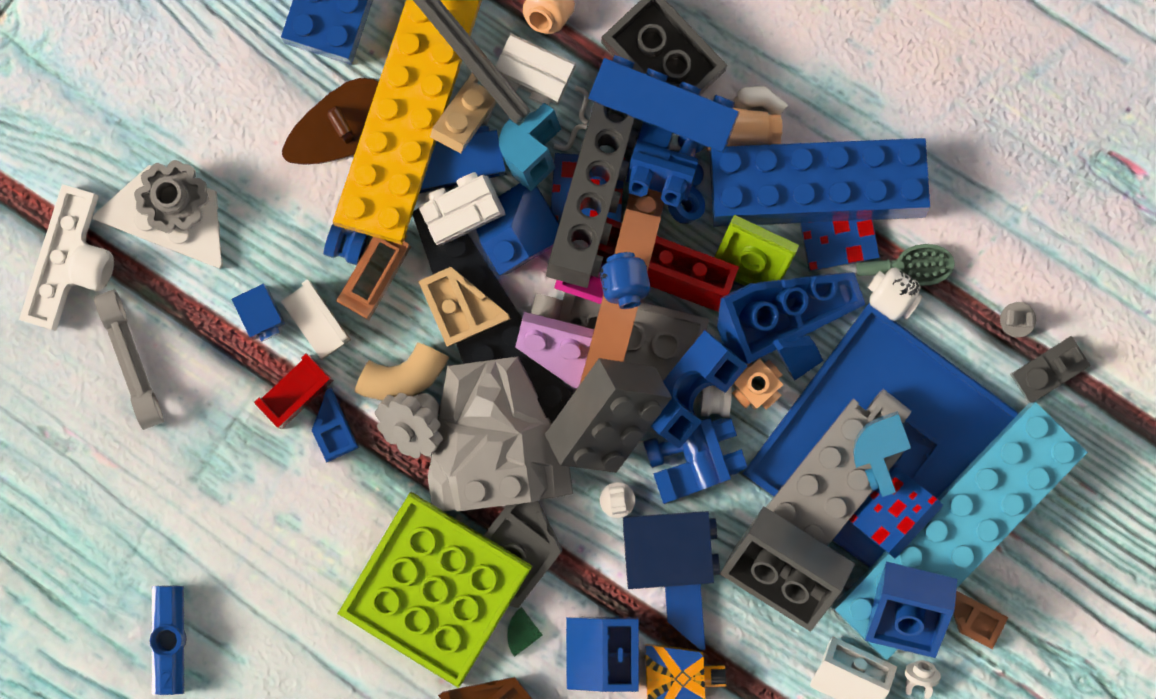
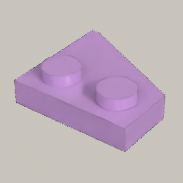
(555, 346)

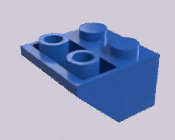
(602, 654)

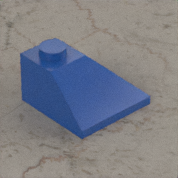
(520, 234)

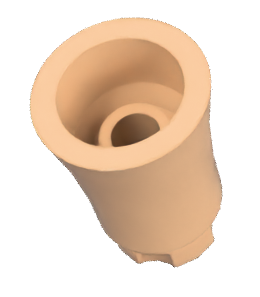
(755, 129)

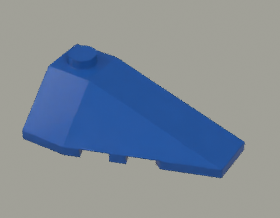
(784, 310)

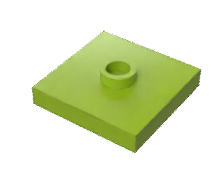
(756, 251)

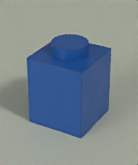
(259, 313)

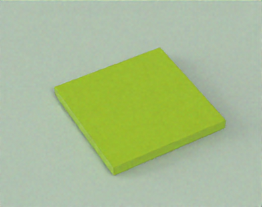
(434, 589)

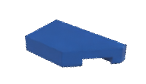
(798, 355)
(332, 429)
(686, 612)

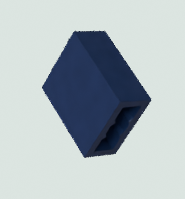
(670, 549)

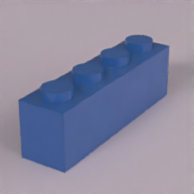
(663, 104)
(479, 156)

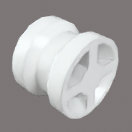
(715, 401)

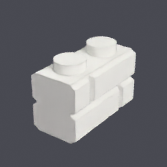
(535, 70)
(461, 209)

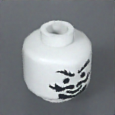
(894, 294)

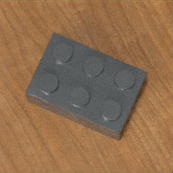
(663, 41)
(607, 415)
(787, 569)

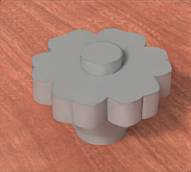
(171, 196)
(410, 423)

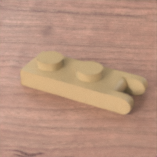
(463, 115)

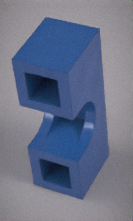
(703, 365)

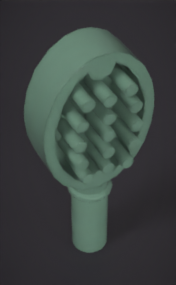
(922, 262)

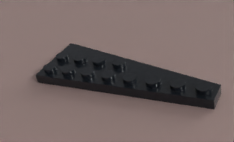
(501, 339)

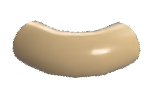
(408, 378)

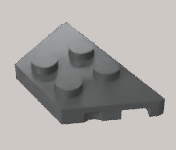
(528, 535)

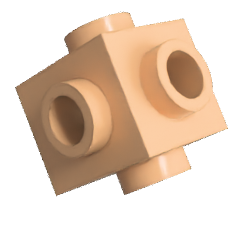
(747, 395)

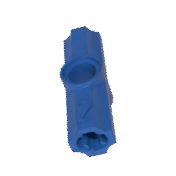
(167, 664)

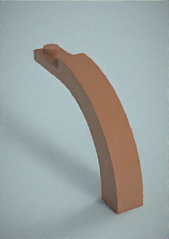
(635, 236)

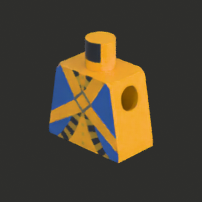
(679, 673)

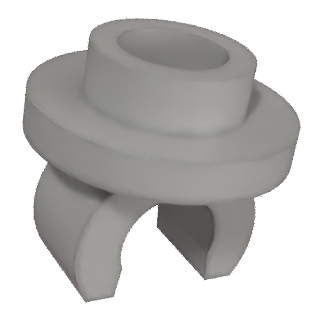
(1017, 319)

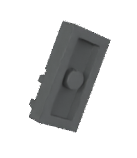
(1050, 369)

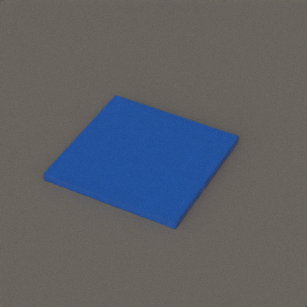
(947, 423)

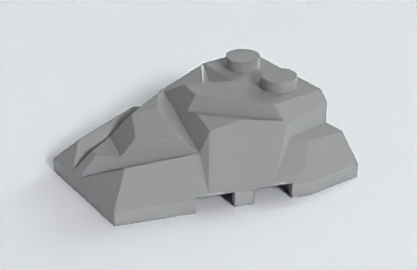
(493, 440)

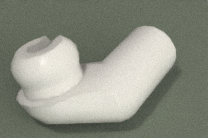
(759, 96)

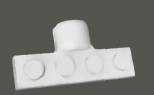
(66, 259)

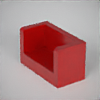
(294, 392)

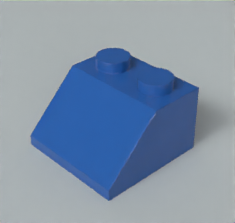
(911, 609)

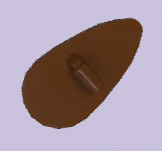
(332, 126)

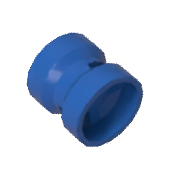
(352, 248)

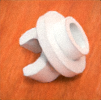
(617, 500)
(922, 674)

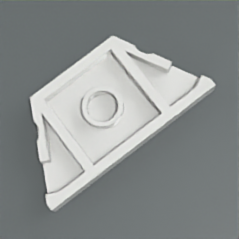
(199, 242)

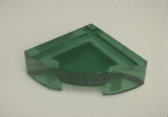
(521, 632)

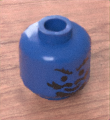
(625, 280)

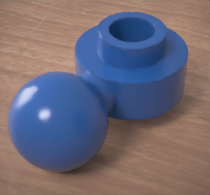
(693, 206)

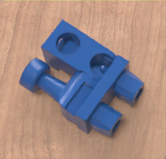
(662, 169)
(704, 460)

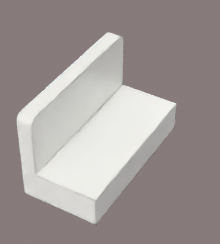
(315, 320)
(852, 673)

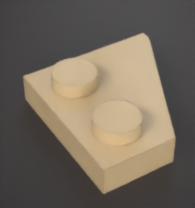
(459, 306)

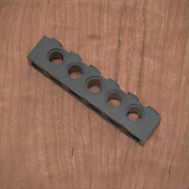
(567, 261)

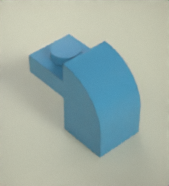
(525, 149)
(874, 443)

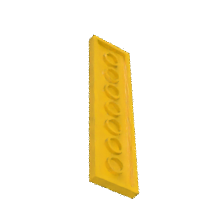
(398, 128)

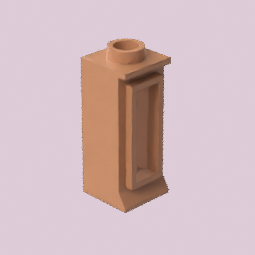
(367, 307)

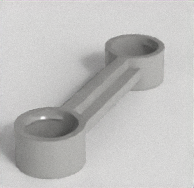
(142, 396)

